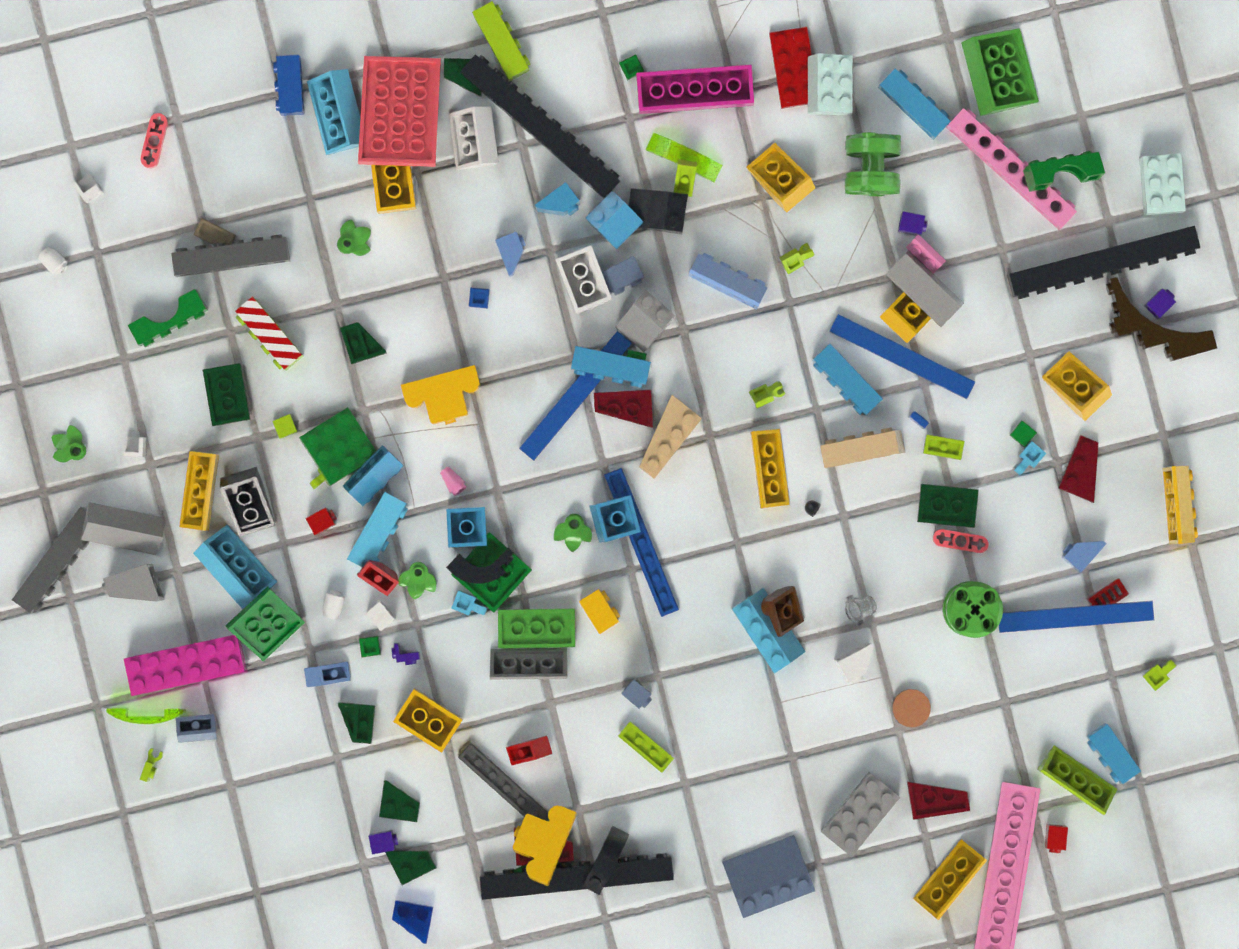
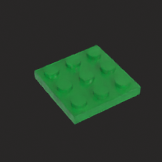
(338, 446)
(495, 592)
(265, 623)

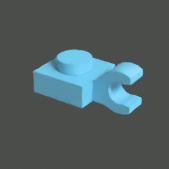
(1031, 456)
(466, 603)

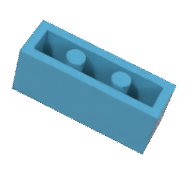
(373, 475)
(1112, 754)

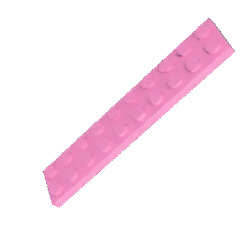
(1007, 866)

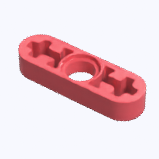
(163, 128)
(973, 548)

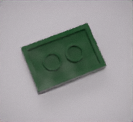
(226, 394)
(947, 505)

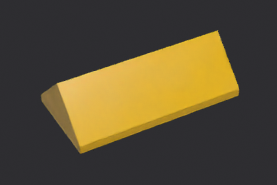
(769, 468)
(199, 491)
(949, 879)

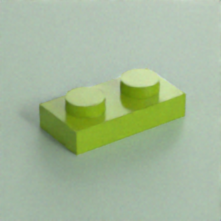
(685, 177)
(943, 447)

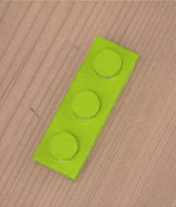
(646, 747)

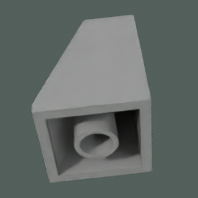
(645, 321)
(135, 584)

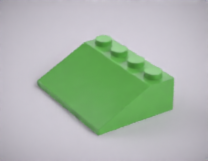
(999, 71)

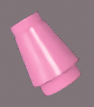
(453, 482)

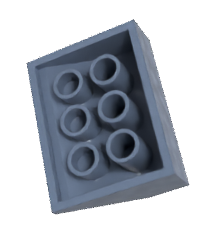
(768, 876)

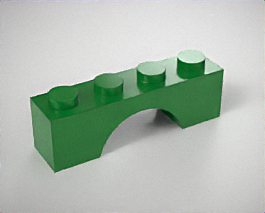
(1085, 167)
(189, 307)

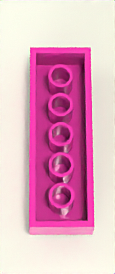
(695, 89)
(185, 665)

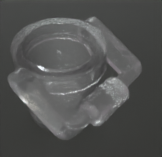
(859, 608)

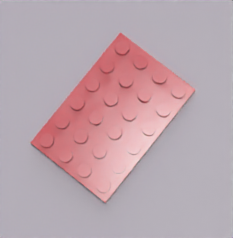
(399, 111)

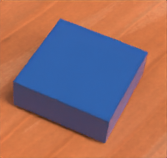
(479, 298)
(918, 419)

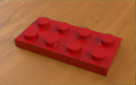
(790, 59)

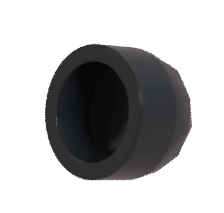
(812, 507)

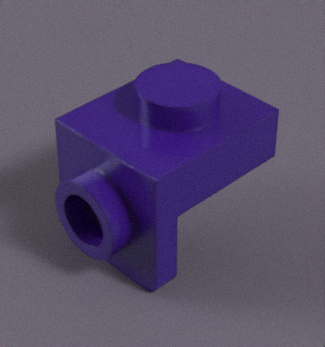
(408, 658)

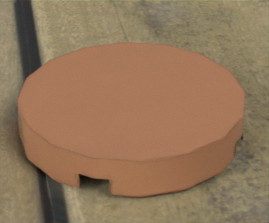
(911, 708)

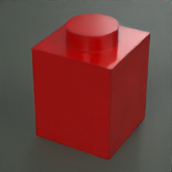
(321, 520)
(1056, 838)

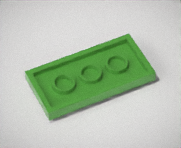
(536, 628)

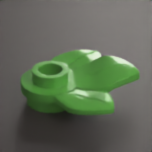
(356, 237)
(67, 443)
(573, 535)
(417, 583)

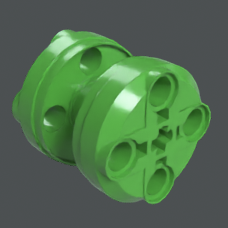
(872, 178)
(972, 595)

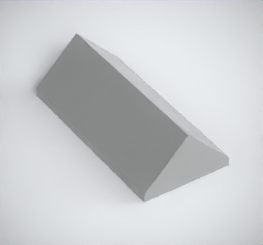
(924, 288)
(123, 528)
(528, 663)

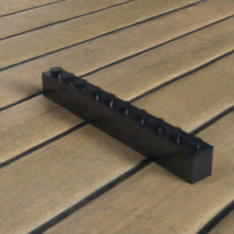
(539, 126)
(1104, 261)
(573, 877)

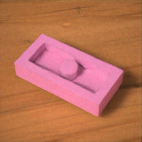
(926, 254)

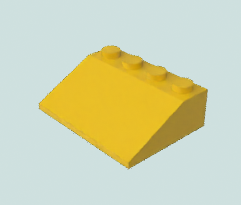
(1179, 504)

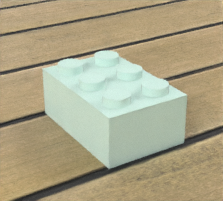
(830, 84)
(1162, 184)

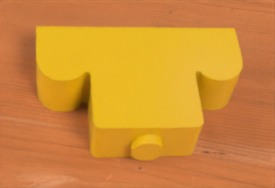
(443, 394)
(543, 841)

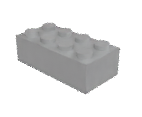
(860, 814)

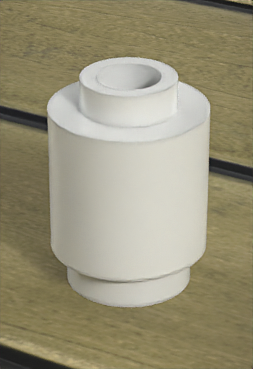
(53, 261)
(333, 604)

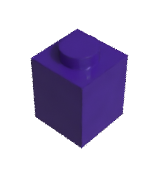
(912, 223)
(1160, 303)
(383, 841)

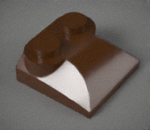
(783, 609)

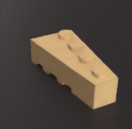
(671, 432)
(862, 448)

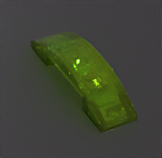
(673, 151)
(122, 714)

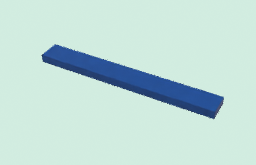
(902, 356)
(569, 403)
(644, 549)
(1076, 616)

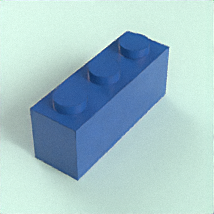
(289, 85)

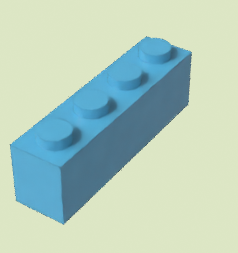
(914, 103)
(610, 365)
(847, 379)

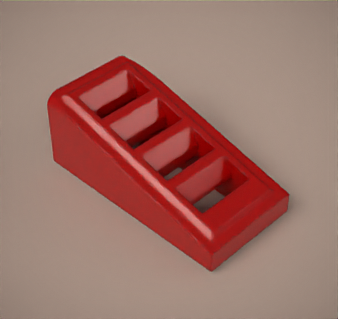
(1092, 601)

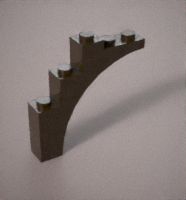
(1130, 320)

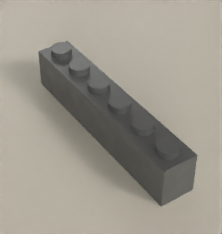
(230, 257)
(53, 565)

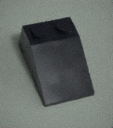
(659, 209)
(247, 501)

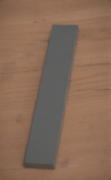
(501, 783)

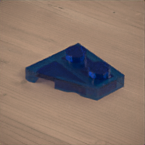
(414, 918)

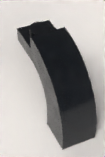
(467, 572)
(606, 860)

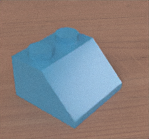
(559, 202)
(614, 219)
(614, 518)
(466, 527)

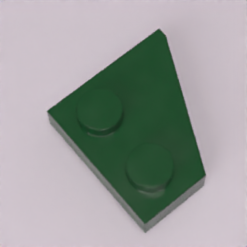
(452, 70)
(360, 343)
(359, 721)
(397, 804)
(410, 864)

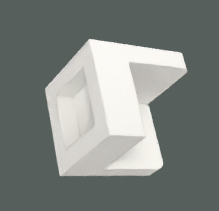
(87, 188)
(135, 447)
(380, 616)

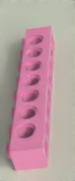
(986, 154)

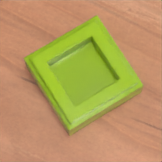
(284, 426)

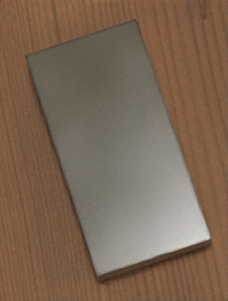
(213, 234)

